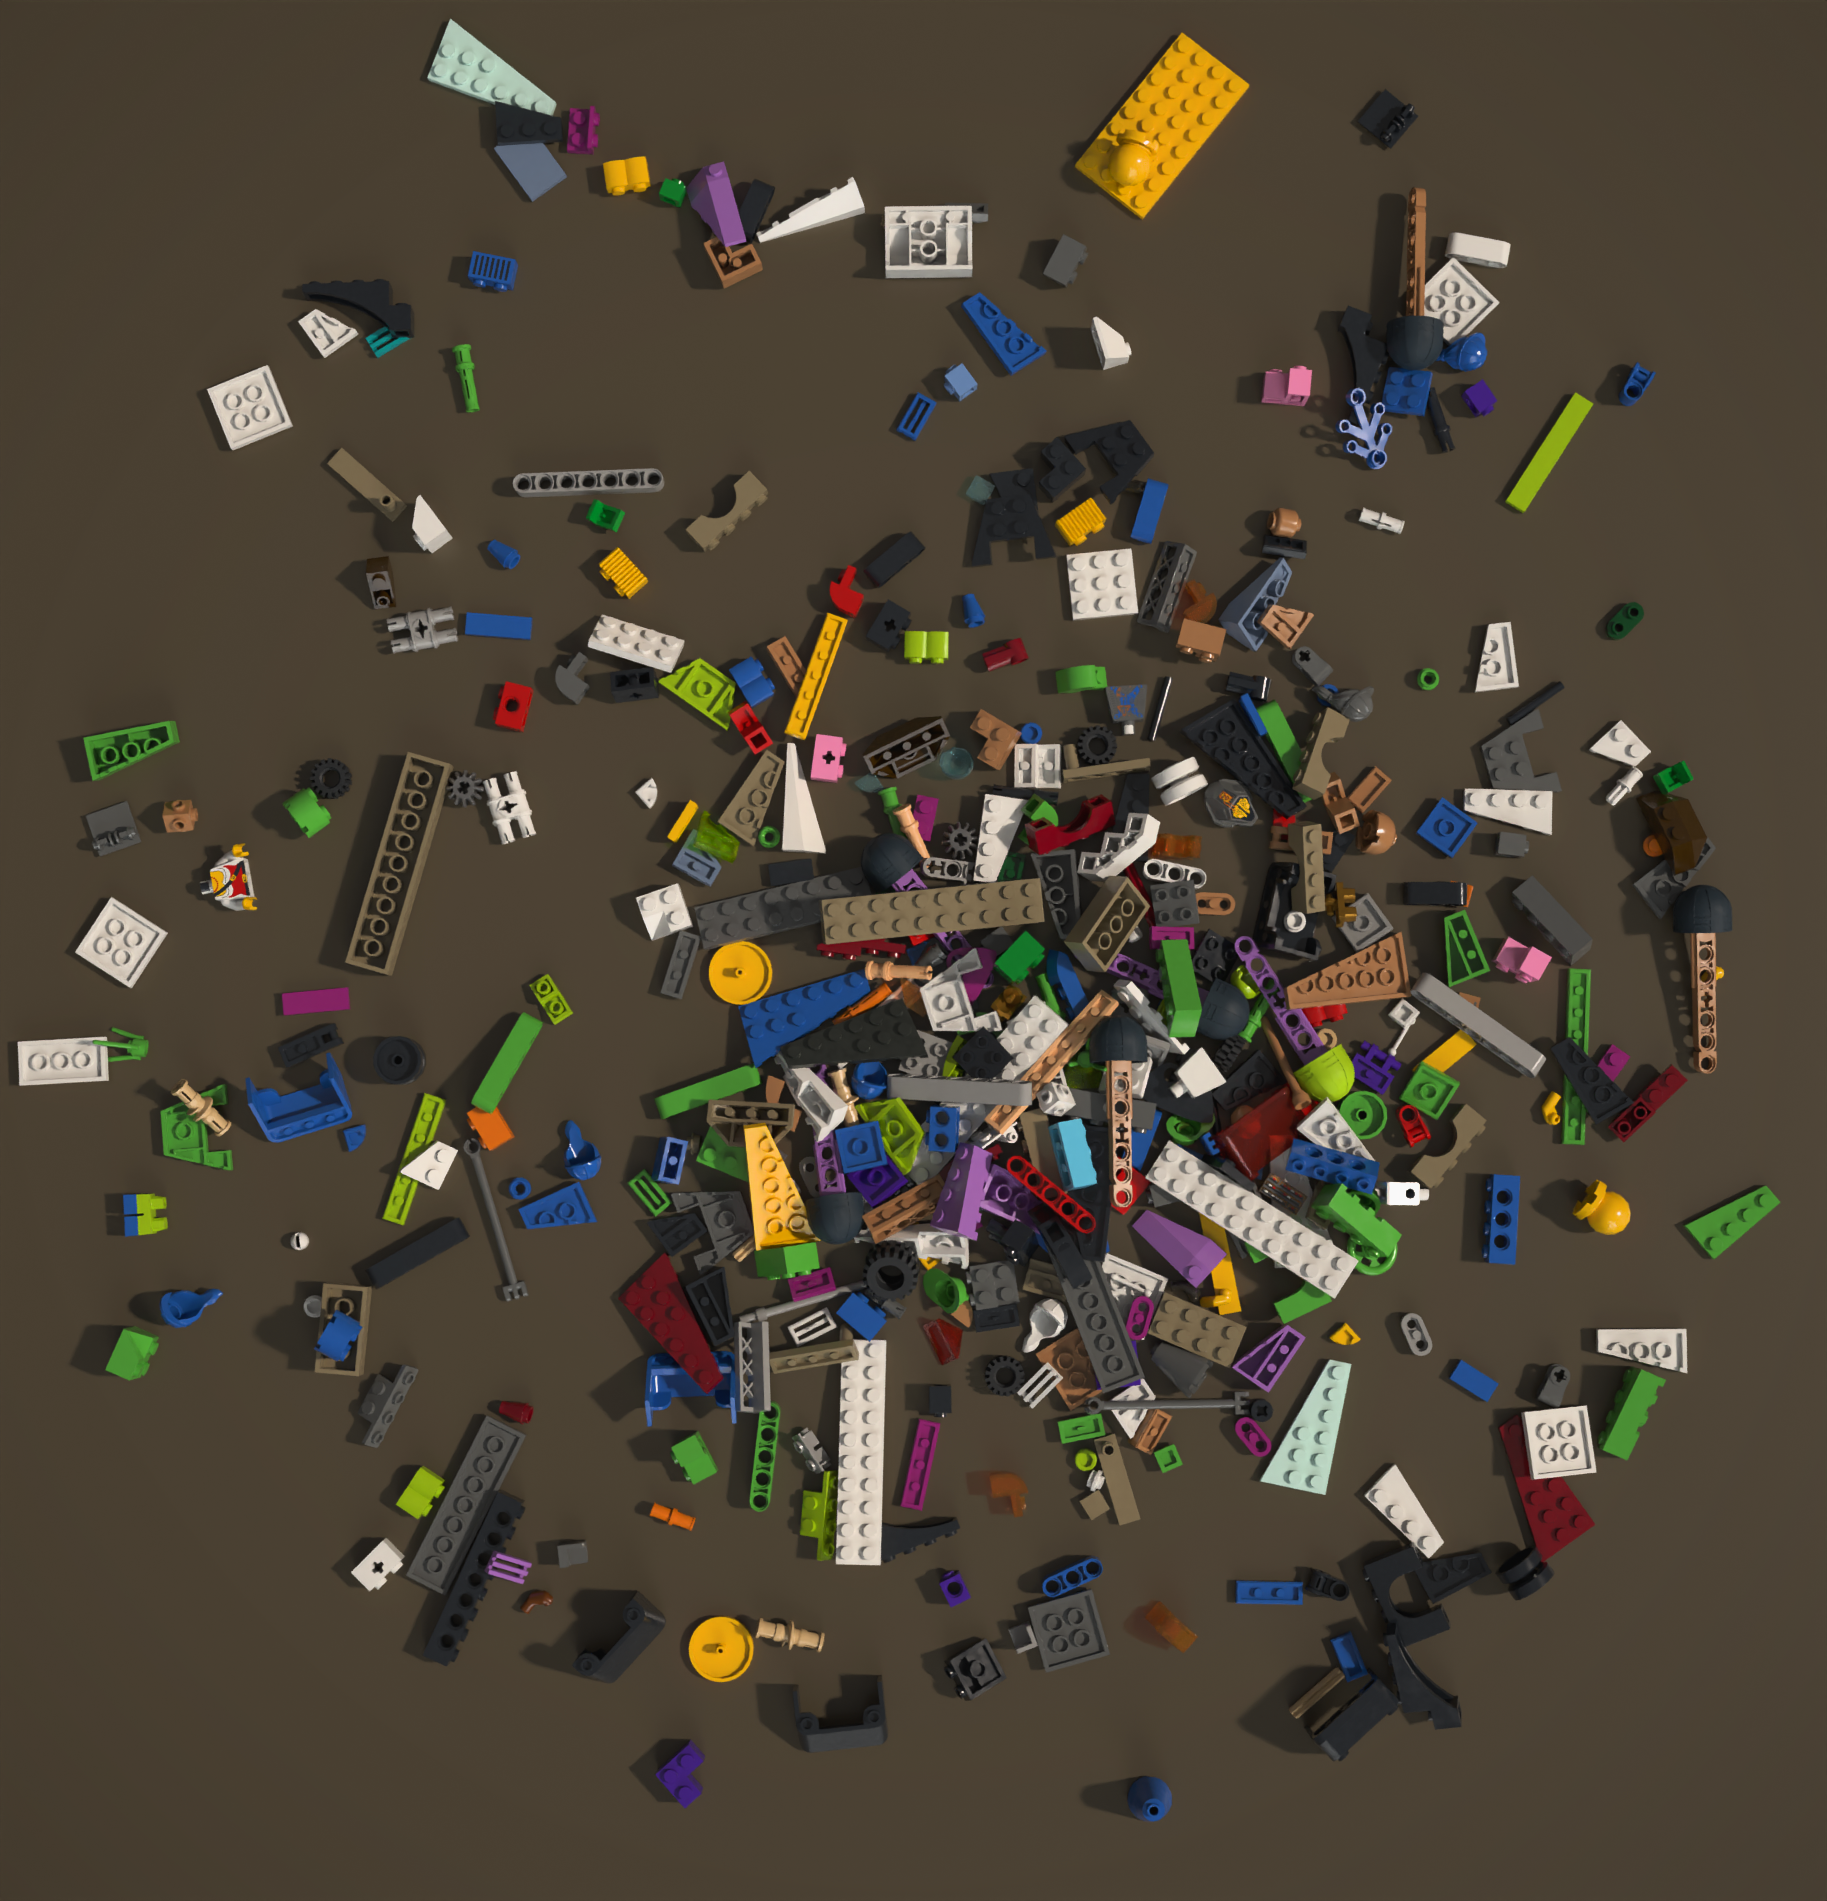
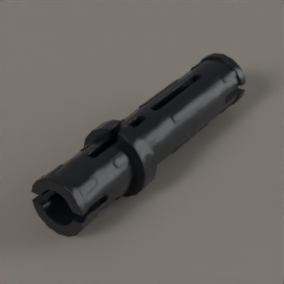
(1439, 423)
(1023, 793)

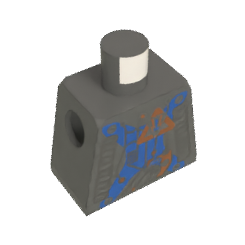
(1126, 705)

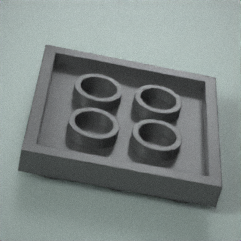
(1068, 1630)

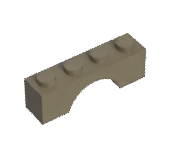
(708, 531)
(1312, 777)
(1306, 842)
(1465, 1125)

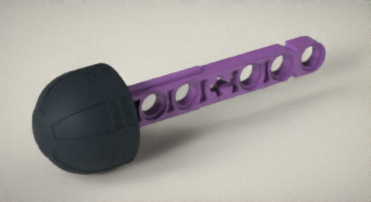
(889, 862)
(1223, 1007)
(835, 1214)

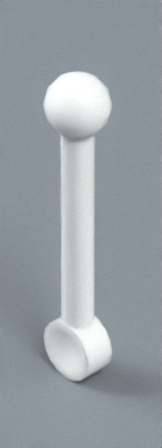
(1392, 1051)
(1146, 1292)

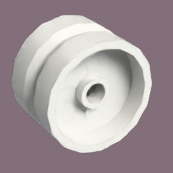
(1178, 778)

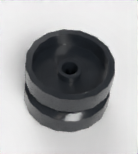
(412, 1060)
(1524, 1572)

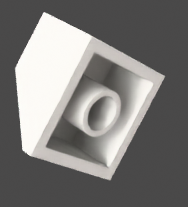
(664, 912)

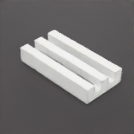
(828, 1318)
(1028, 1397)

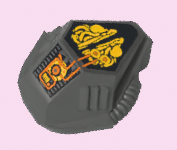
(1229, 804)

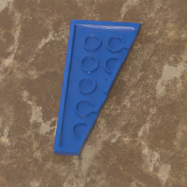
(796, 1013)

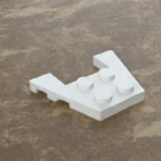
(949, 1003)

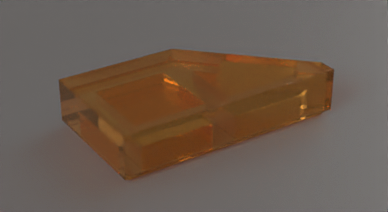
(913, 997)

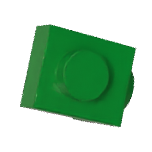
(605, 515)
(1673, 777)

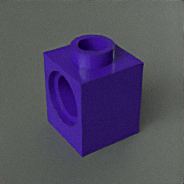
(1479, 399)
(958, 1597)

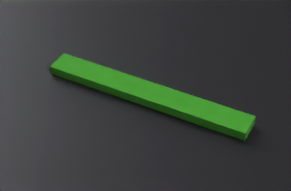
(1578, 1030)

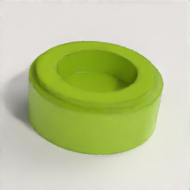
(1085, 1459)

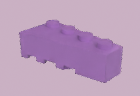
(962, 1193)

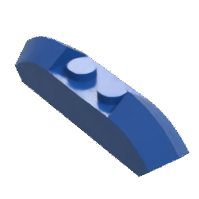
(1069, 988)

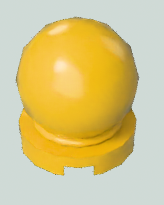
(1131, 159)
(1605, 1210)

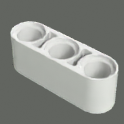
(1477, 250)
(1164, 867)

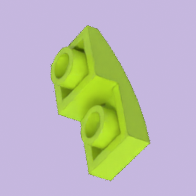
(551, 999)
(951, 1067)

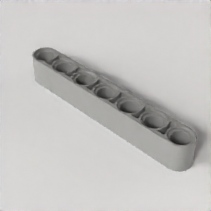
(579, 477)
(1478, 1025)
(959, 1089)

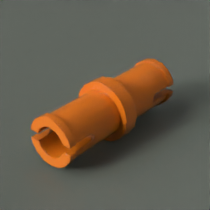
(672, 1516)

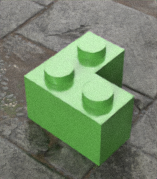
(787, 1261)
(695, 1458)

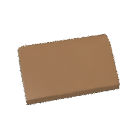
(1150, 1430)

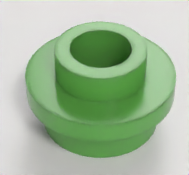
(1432, 674)
(769, 829)

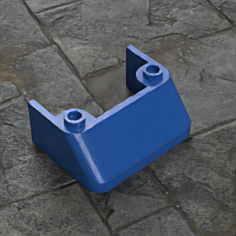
(303, 1110)
(668, 1379)

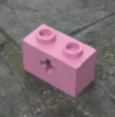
(823, 746)

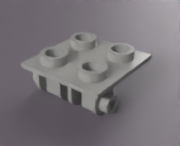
(933, 1065)

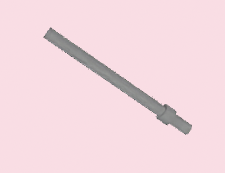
(761, 1313)

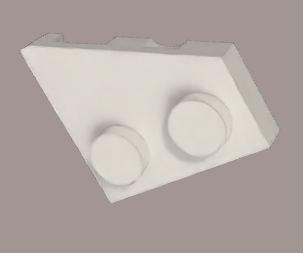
(326, 332)
(431, 1165)
(1132, 1418)

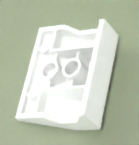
(928, 241)

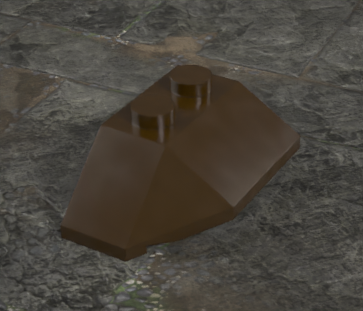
(907, 747)
(1674, 829)

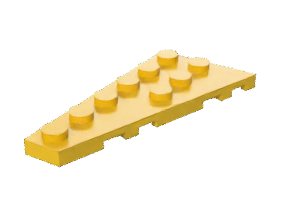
(776, 1206)

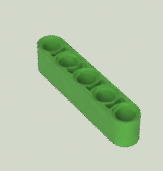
(1281, 740)
(507, 1063)
(710, 1089)
(768, 1466)

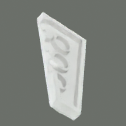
(1516, 807)
(997, 830)
(1400, 1506)

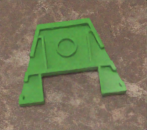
(188, 1138)

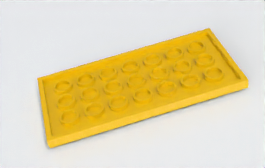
(1175, 106)

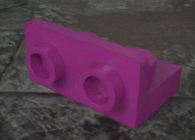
(582, 130)

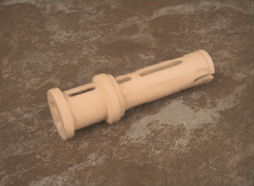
(910, 828)
(889, 971)

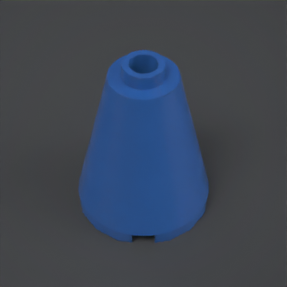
(1149, 1799)

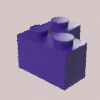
(677, 1774)

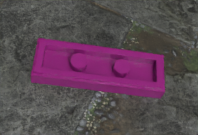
(316, 1001)

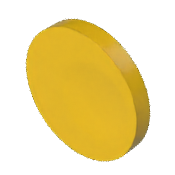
(740, 973)
(721, 1648)

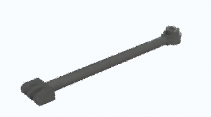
(513, 1285)
(1234, 1403)

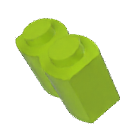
(926, 646)
(420, 1493)

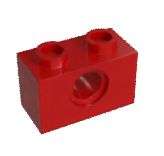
(516, 719)

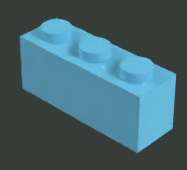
(1072, 1154)

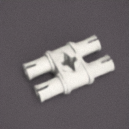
(519, 812)

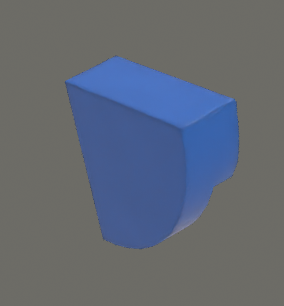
(355, 1137)

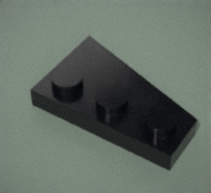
(525, 126)

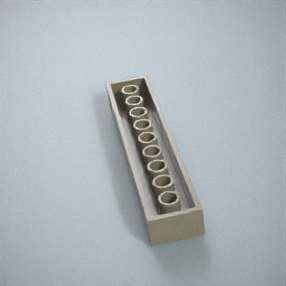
(399, 864)
(931, 911)

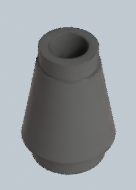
(932, 956)

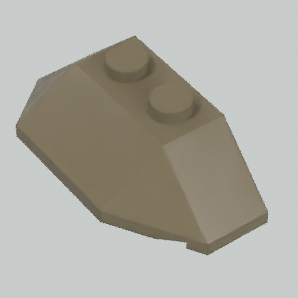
(730, 1116)

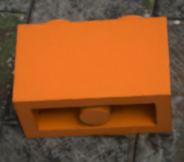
(491, 1127)

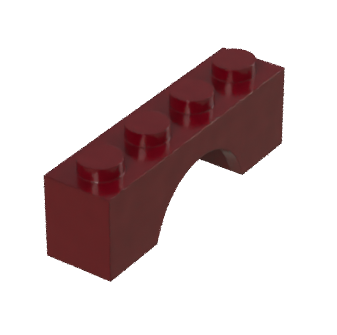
(1094, 816)

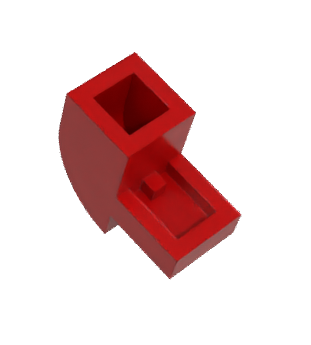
(842, 596)
(750, 727)

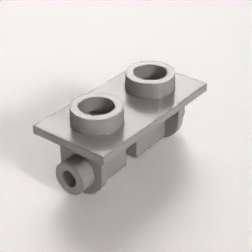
(814, 1459)

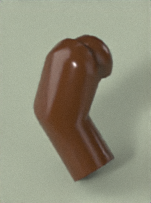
(536, 1598)

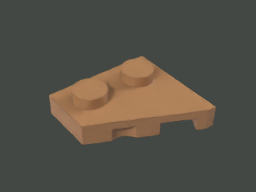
(1284, 623)

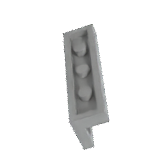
(756, 1367)

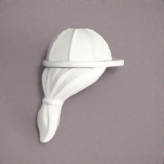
(1046, 1321)

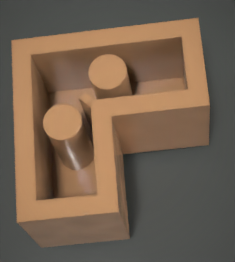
(732, 266)
(1202, 639)
(1000, 739)

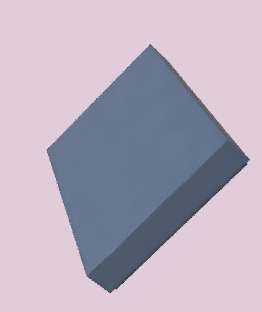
(531, 167)

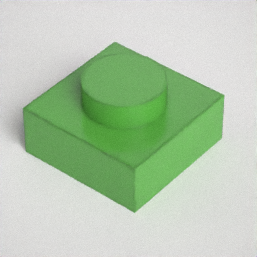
(1168, 1458)

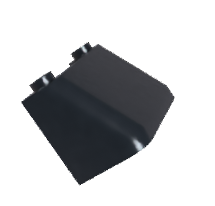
(1276, 903)
(645, 1625)

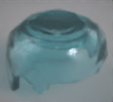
(956, 763)

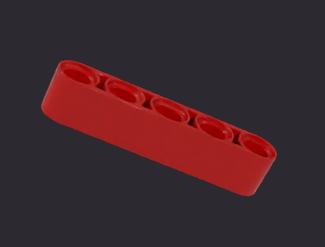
(1058, 1202)

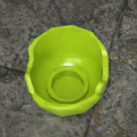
(1244, 982)

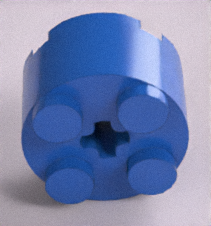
(337, 1336)

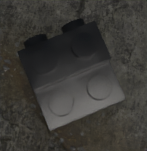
(974, 1670)

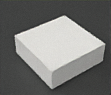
(1404, 1013)

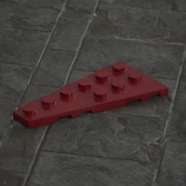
(669, 1317)
(1548, 1502)

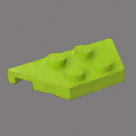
(704, 690)
(898, 1129)

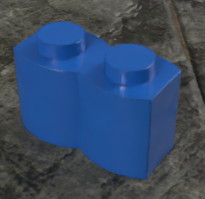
(752, 682)

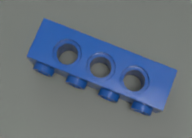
(1332, 1166)
(1508, 1230)

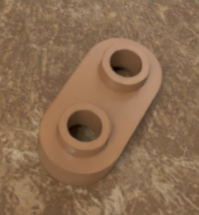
(1212, 903)

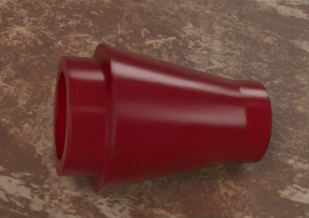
(517, 1411)

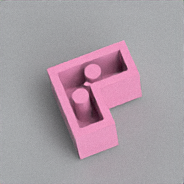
(1287, 388)
(1523, 961)

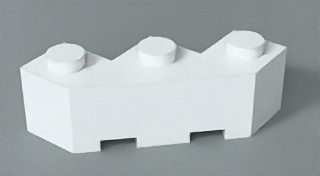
(1120, 849)

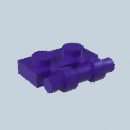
(1370, 1073)

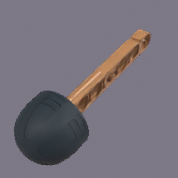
(1415, 339)
(1703, 913)
(1118, 1044)

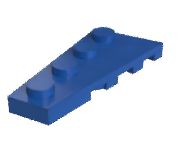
(1006, 340)

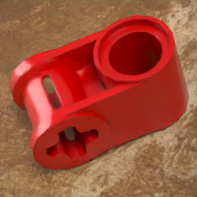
(1412, 1126)

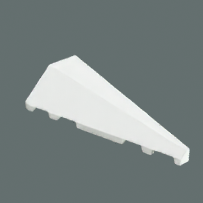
(827, 209)
(800, 824)
(820, 1103)
(928, 1242)

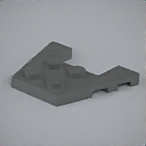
(1508, 759)
(725, 1219)

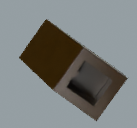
(381, 582)

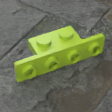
(820, 1515)

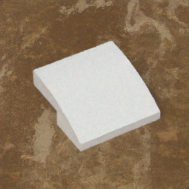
(1037, 766)

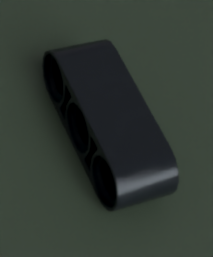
(755, 207)
(894, 559)
(1435, 893)

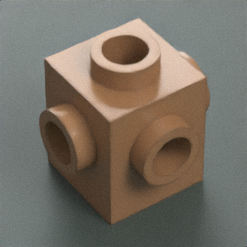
(179, 816)

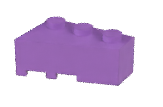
(1269, 1357)

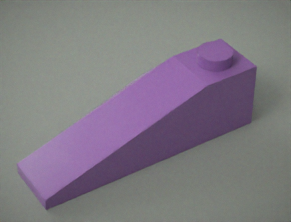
(714, 200)
(1008, 1197)
(1184, 1249)

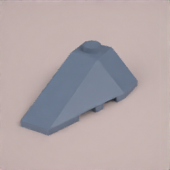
(1244, 611)

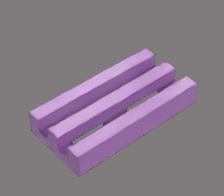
(521, 1571)

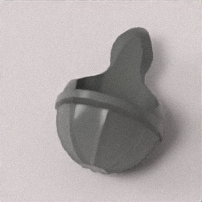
(1351, 703)

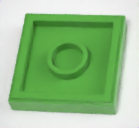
(1429, 1090)

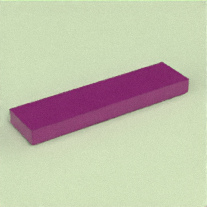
(920, 1464)

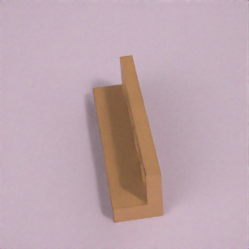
(904, 1209)

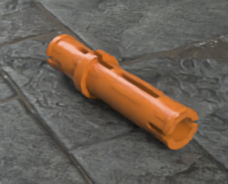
(865, 1004)

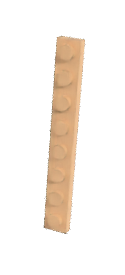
(1056, 1057)

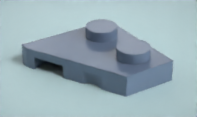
(697, 862)

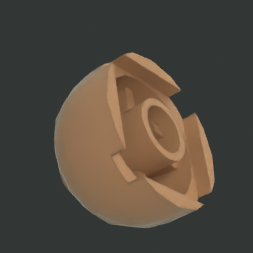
(1376, 834)

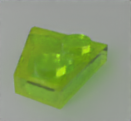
(715, 839)

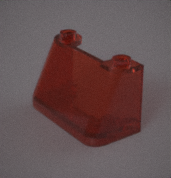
(1261, 1133)

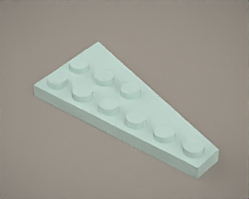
(476, 71)
(1309, 1444)

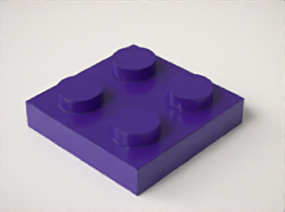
(878, 1182)

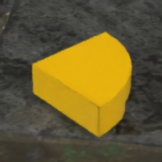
(1344, 1335)

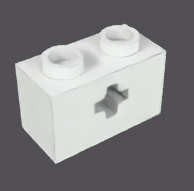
(366, 1570)

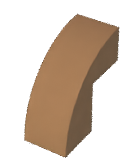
(1338, 806)
(773, 1092)

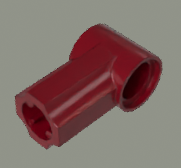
(1010, 653)

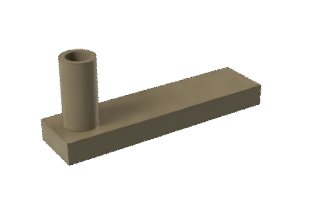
(367, 484)
(1074, 773)
(816, 1355)
(1116, 1479)

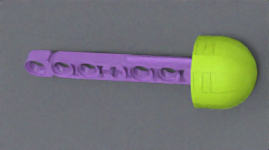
(1324, 1071)

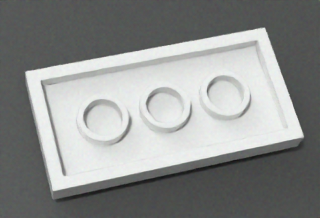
(636, 643)
(62, 1061)

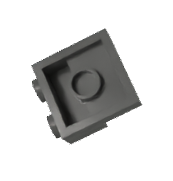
(992, 1284)

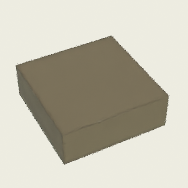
(1094, 1504)

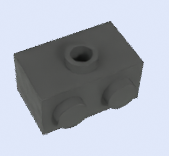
(1065, 261)

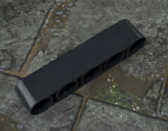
(417, 1253)

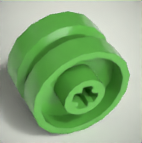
(1374, 1113)

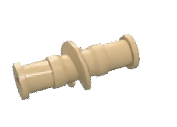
(843, 1090)
(201, 1107)
(789, 1634)

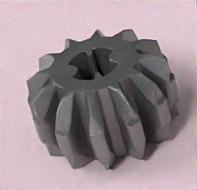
(472, 790)
(965, 835)

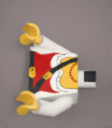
(231, 881)

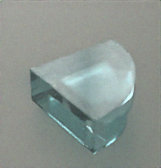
(869, 784)

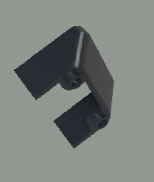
(1354, 1718)
(818, 1739)

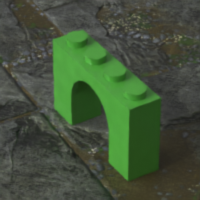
(1297, 1303)

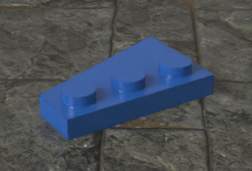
(559, 1209)

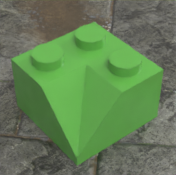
(132, 1353)

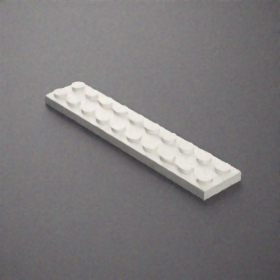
(1026, 1041)
(1252, 1219)
(861, 1456)

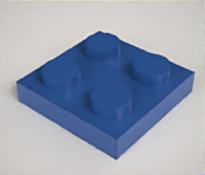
(1406, 391)
(1446, 828)
(861, 1147)

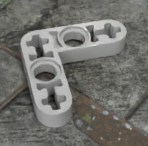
(962, 870)

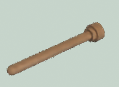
(1300, 1098)

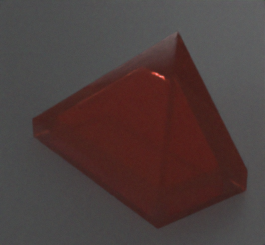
(944, 1339)

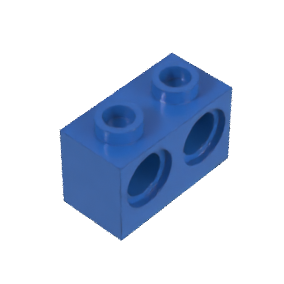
(949, 1129)

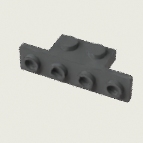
(383, 1403)

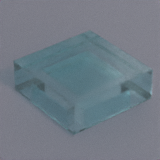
(980, 490)

